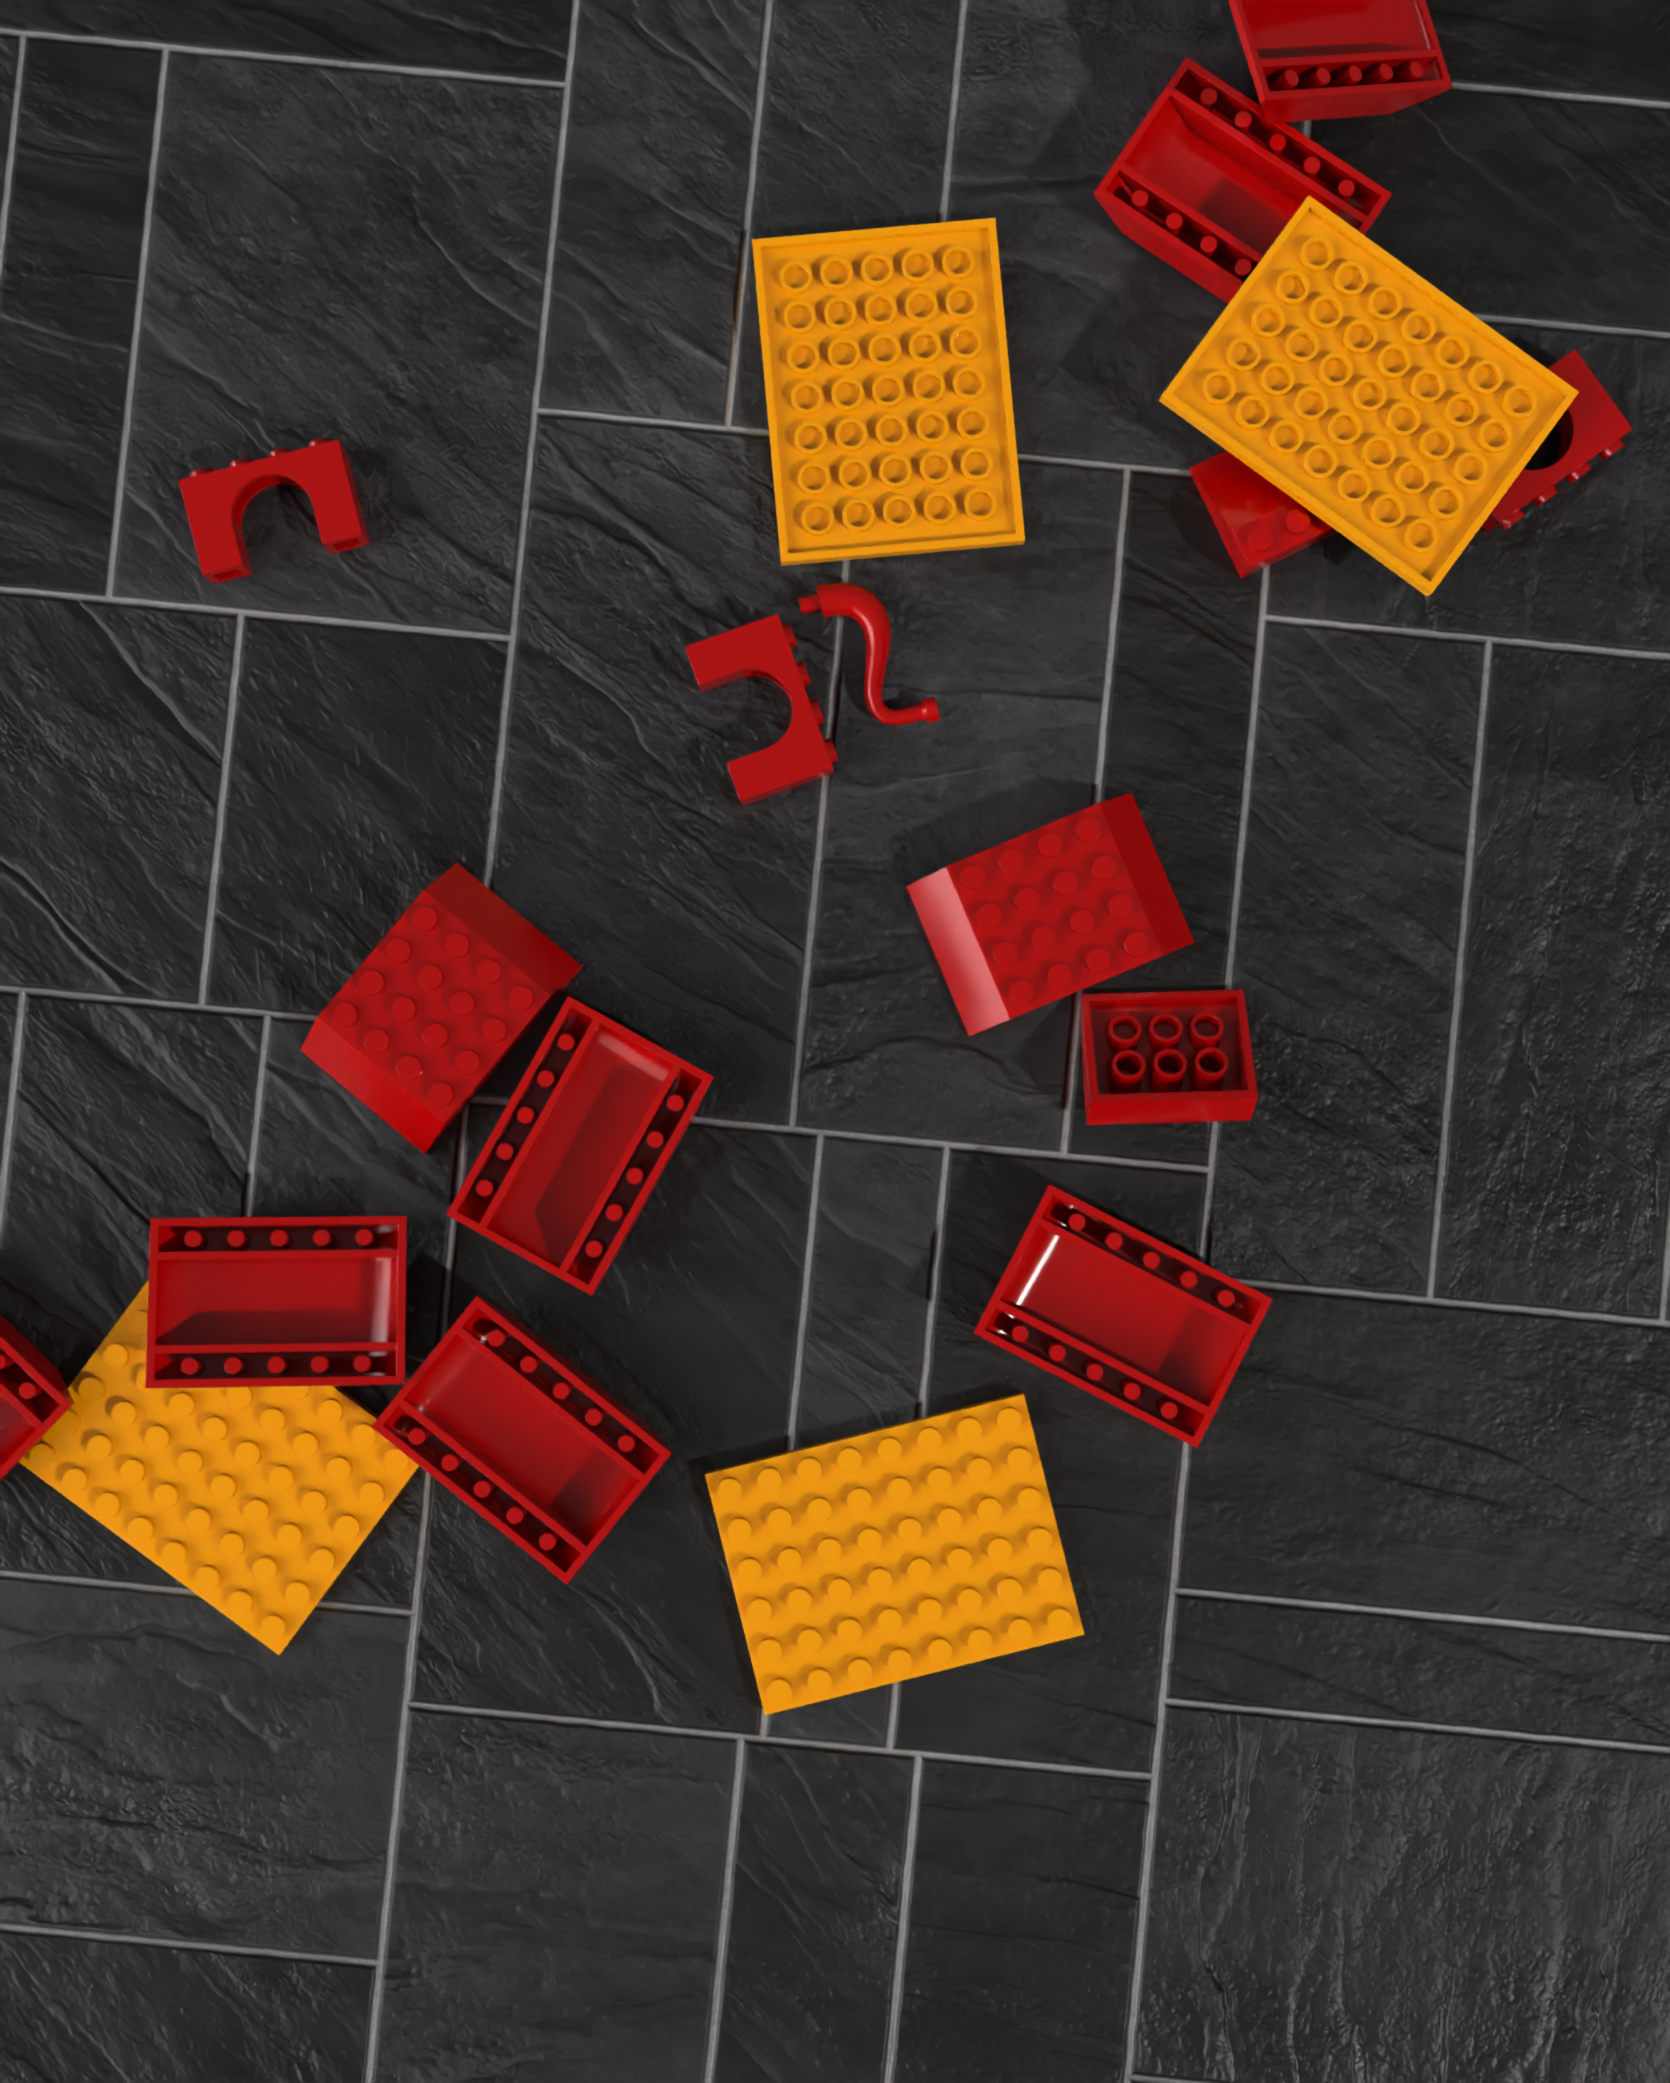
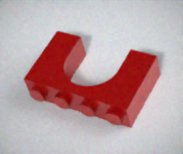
(1586, 429)
(219, 498)
(765, 652)

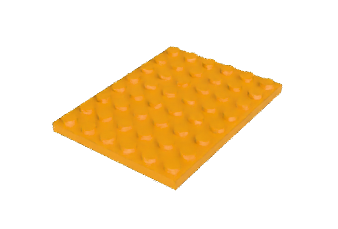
(888, 391)
(1368, 396)
(223, 1488)
(894, 1553)

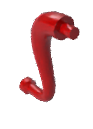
(870, 613)

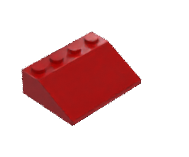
(1254, 515)
(1167, 1057)

